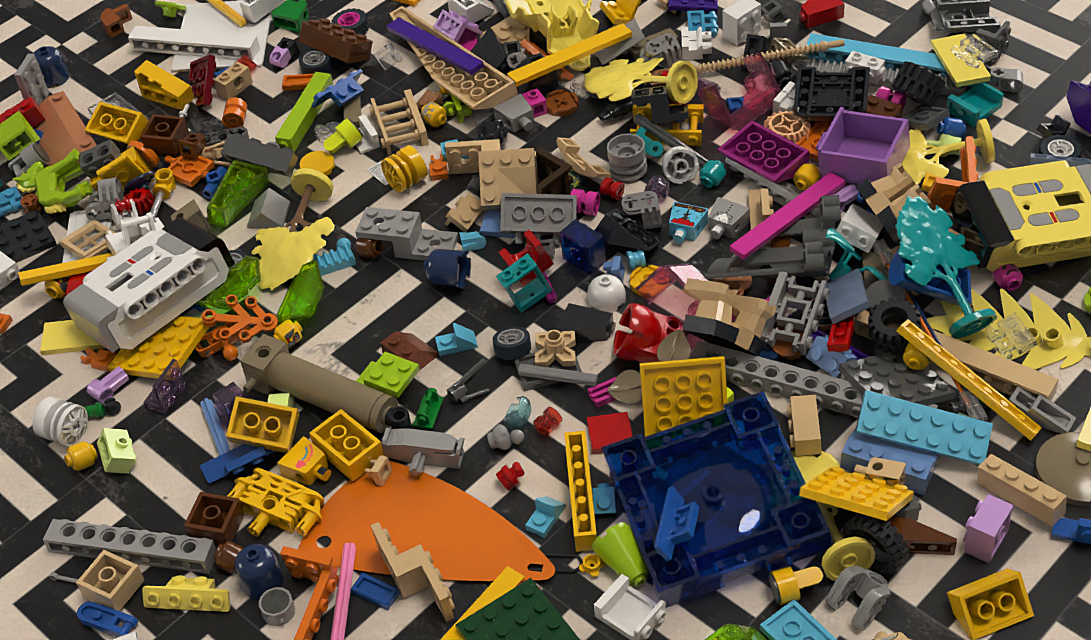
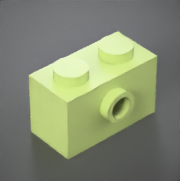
(116, 450)

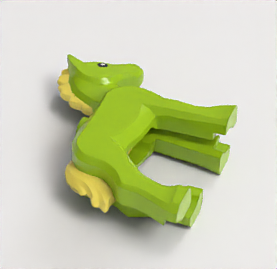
(51, 181)

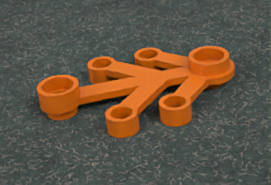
(242, 319)

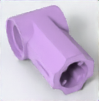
(846, 195)
(105, 387)

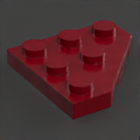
(201, 76)

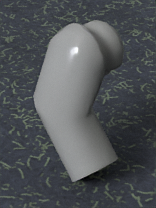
(928, 6)

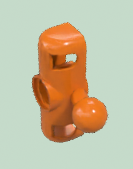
(230, 352)

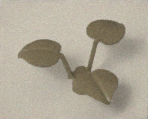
(628, 384)

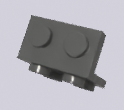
(996, 40)

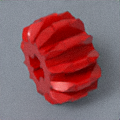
(142, 198)

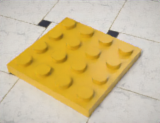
(170, 342)
(681, 391)
(857, 493)

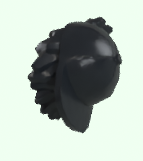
(493, 130)

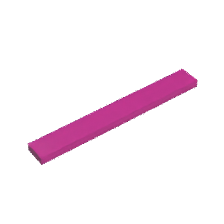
(786, 216)

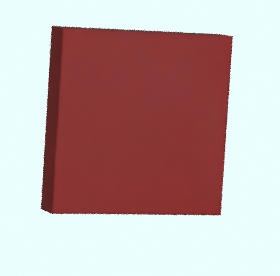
(608, 429)

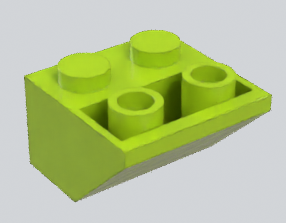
(16, 135)

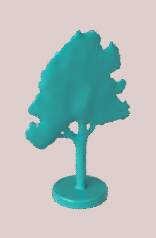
(929, 243)

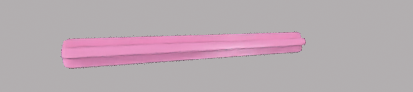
(343, 592)

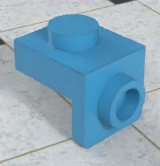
(604, 499)

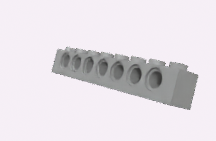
(133, 545)

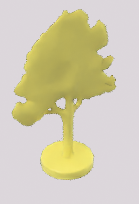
(618, 78)
(918, 166)
(845, 551)

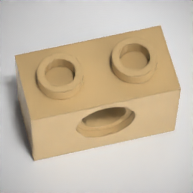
(233, 81)

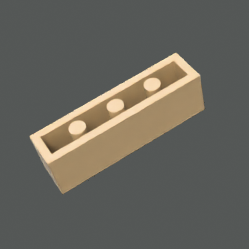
(1022, 490)

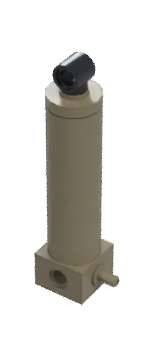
(271, 367)

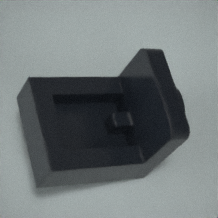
(1057, 127)

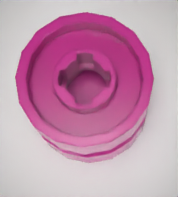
(896, 97)
(587, 202)

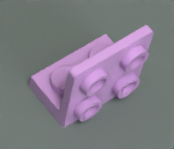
(454, 26)

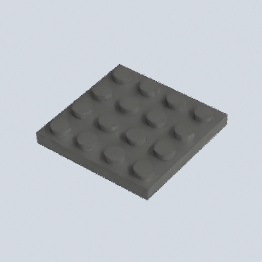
(892, 377)

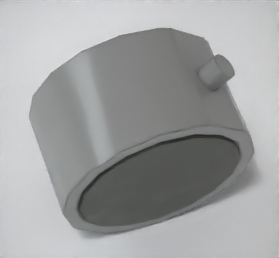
(277, 606)

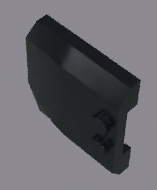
(823, 93)

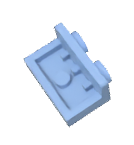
(828, 360)

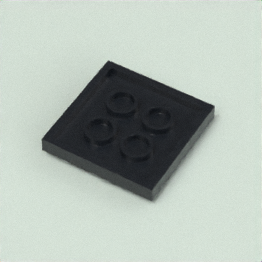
(25, 236)

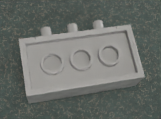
(538, 212)

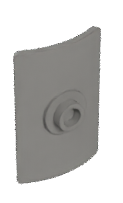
(611, 52)

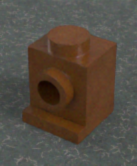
(193, 141)

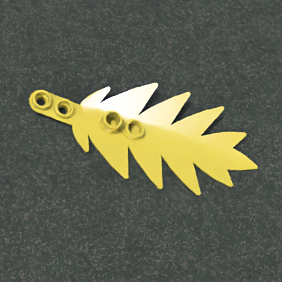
(1051, 332)

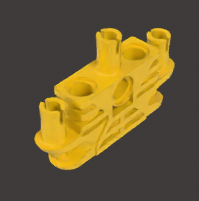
(277, 502)

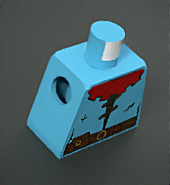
(687, 221)

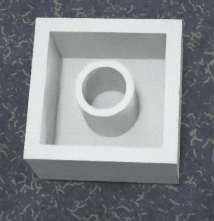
(741, 19)

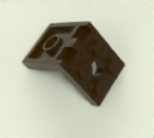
(553, 173)

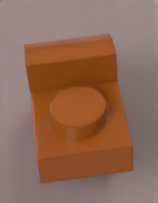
(114, 19)

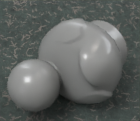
(502, 439)

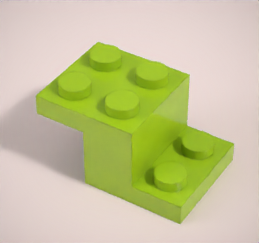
(389, 374)

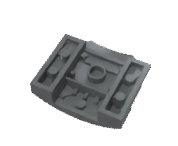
(963, 16)

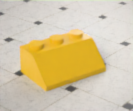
(116, 123)
(991, 603)

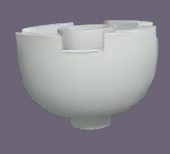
(680, 164)
(606, 293)

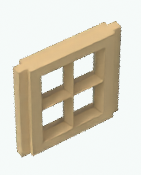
(82, 232)

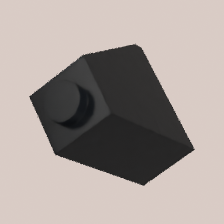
(492, 51)
(588, 323)

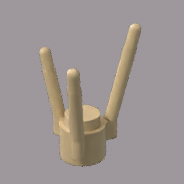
(213, 153)

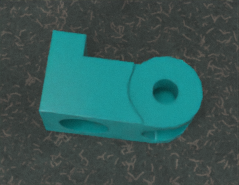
(652, 147)

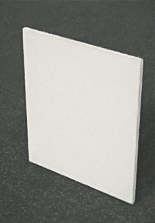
(208, 18)

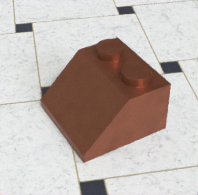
(409, 347)

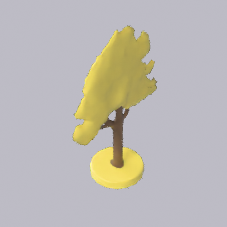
(286, 250)

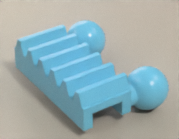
(336, 260)

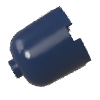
(52, 65)
(448, 267)
(257, 570)

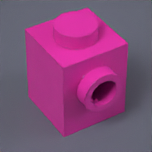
(536, 101)

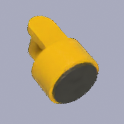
(786, 583)

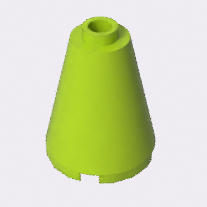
(622, 553)

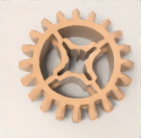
(788, 125)

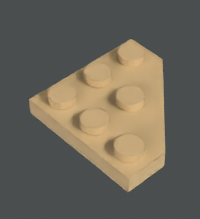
(511, 30)

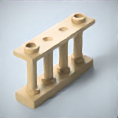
(414, 123)

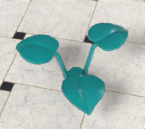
(841, 268)

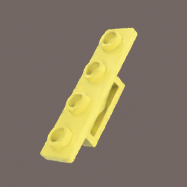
(187, 595)

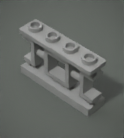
(809, 320)

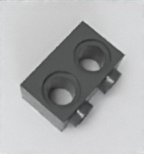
(98, 157)

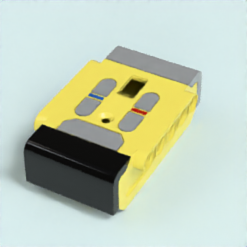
(1026, 214)

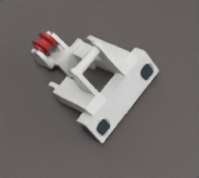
(130, 225)

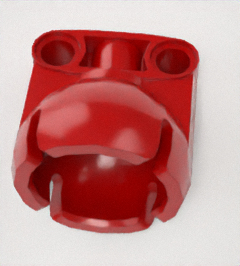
(646, 335)

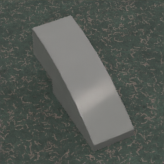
(1042, 411)

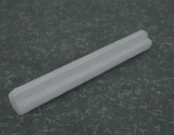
(557, 374)

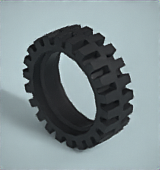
(887, 536)

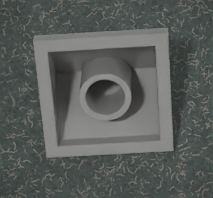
(269, 211)

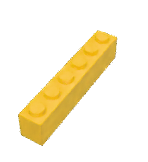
(580, 490)

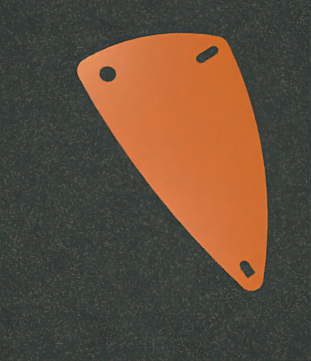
(457, 529)

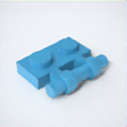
(706, 21)
(9, 201)

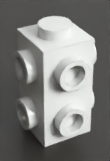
(876, 65)

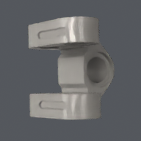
(661, 48)
(107, 192)
(650, 213)
(868, 585)

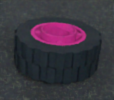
(352, 19)

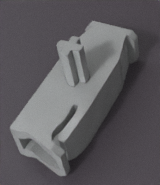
(423, 448)

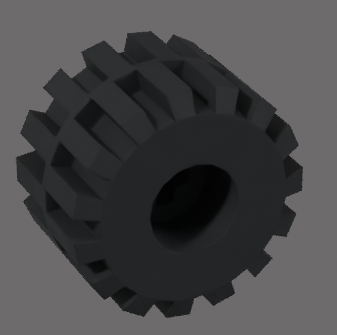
(918, 83)

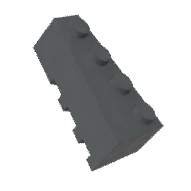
(254, 152)

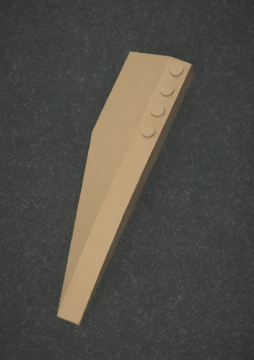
(478, 91)

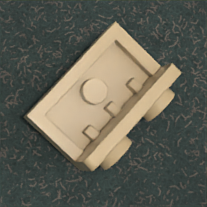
(466, 212)

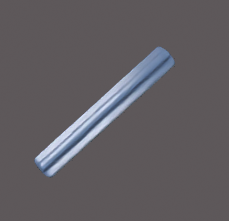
(215, 426)

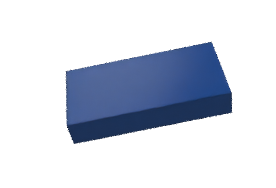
(375, 591)

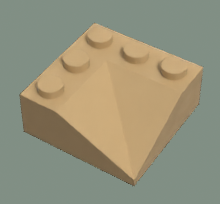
(505, 173)

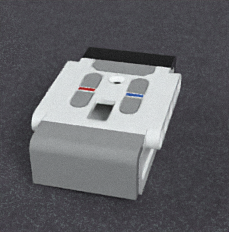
(148, 284)

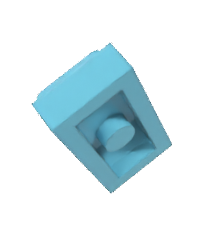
(460, 340)
(545, 515)

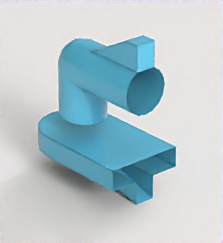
(472, 241)

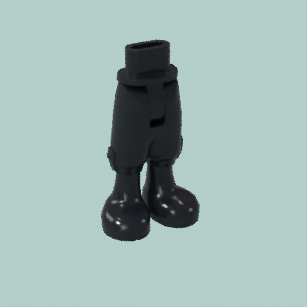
(620, 108)

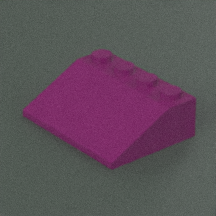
(765, 152)

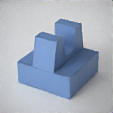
(615, 268)

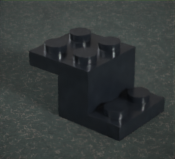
(660, 107)

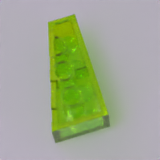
(236, 191)

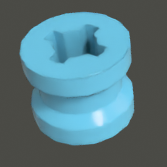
(635, 259)

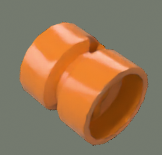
(234, 113)

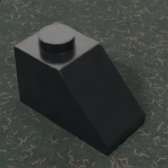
(754, 45)

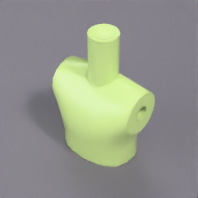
(945, 140)

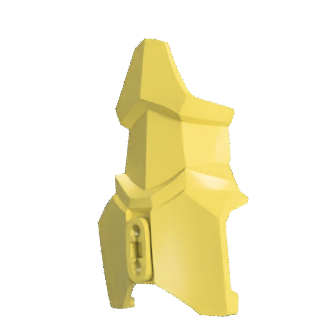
(562, 25)

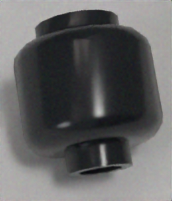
(780, 71)

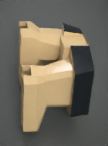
(888, 196)
(715, 312)

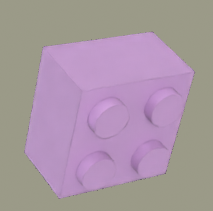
(987, 528)

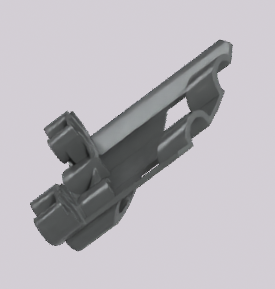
(799, 261)

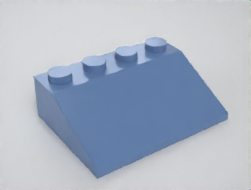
(919, 463)

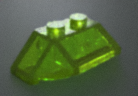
(239, 282)
(302, 294)

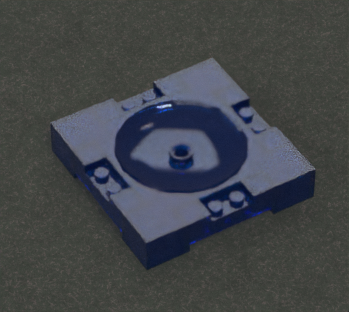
(757, 505)

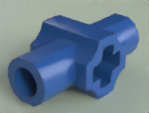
(213, 181)

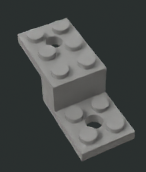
(405, 232)

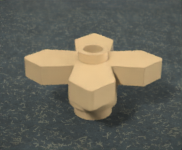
(555, 346)

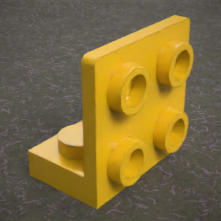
(620, 11)

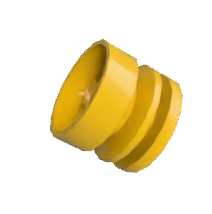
(404, 168)

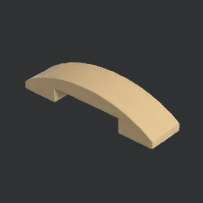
(570, 150)

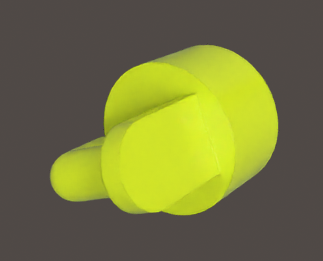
(345, 134)

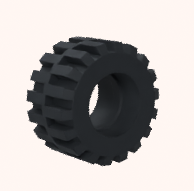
(891, 312)

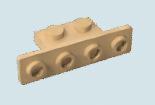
(759, 207)

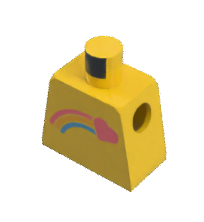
(304, 463)

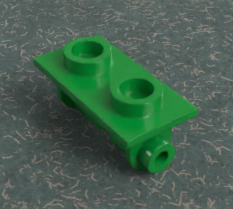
(428, 409)

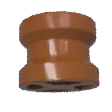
(30, 203)

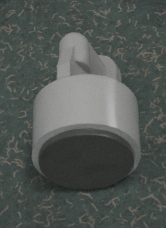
(28, 156)

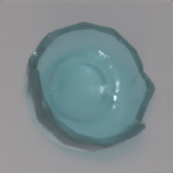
(519, 413)

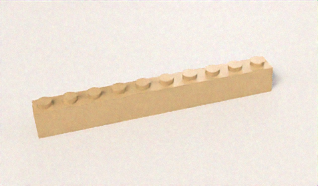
(993, 369)

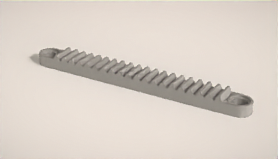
(887, 81)

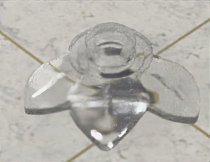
(578, 88)
(325, 131)

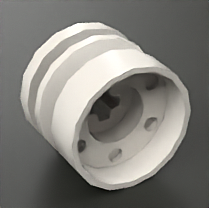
(60, 421)

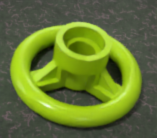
(170, 8)

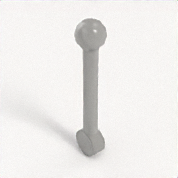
(54, 576)

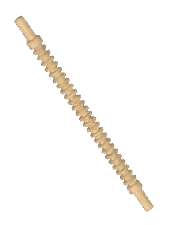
(823, 46)

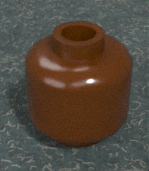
(368, 247)
(226, 555)

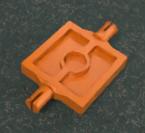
(189, 170)

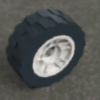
(1060, 146)

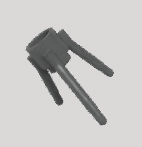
(459, 390)

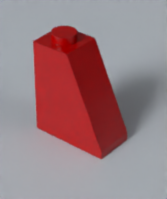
(821, 11)

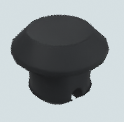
(111, 406)

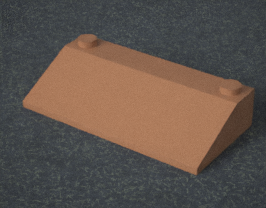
(62, 129)

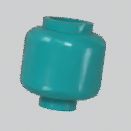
(712, 173)

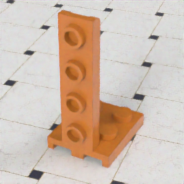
(944, 189)
(319, 570)

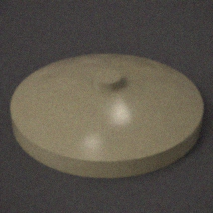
(1066, 468)

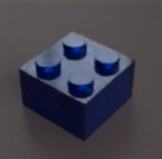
(583, 247)

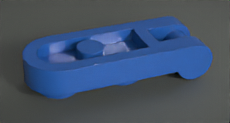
(105, 619)

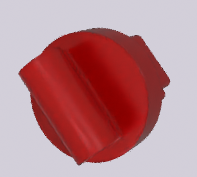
(509, 476)

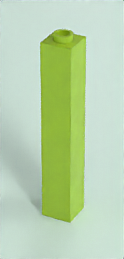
(302, 113)

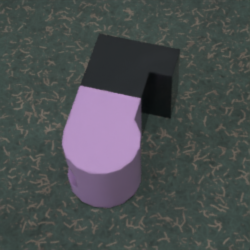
(283, 53)

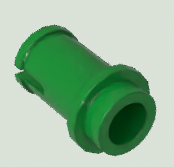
(95, 410)

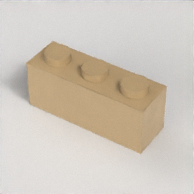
(804, 425)

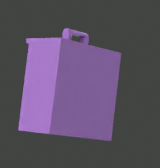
(862, 146)

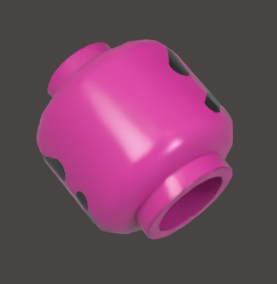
(1008, 277)

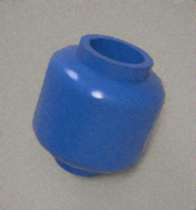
(952, 126)

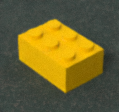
(262, 424)
(346, 444)

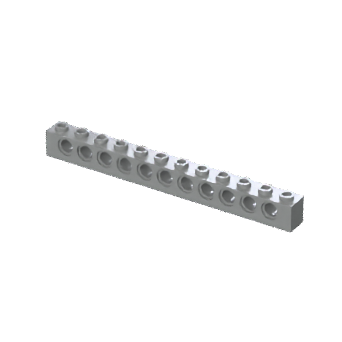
(785, 379)

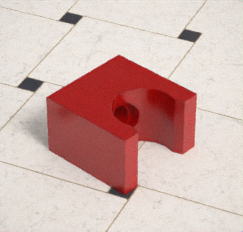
(536, 252)

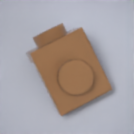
(429, 97)

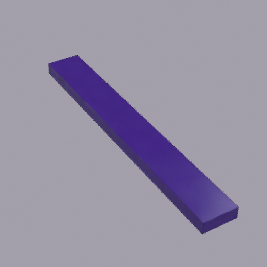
(435, 46)

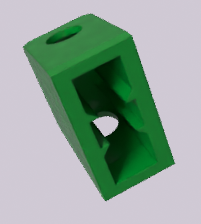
(290, 15)

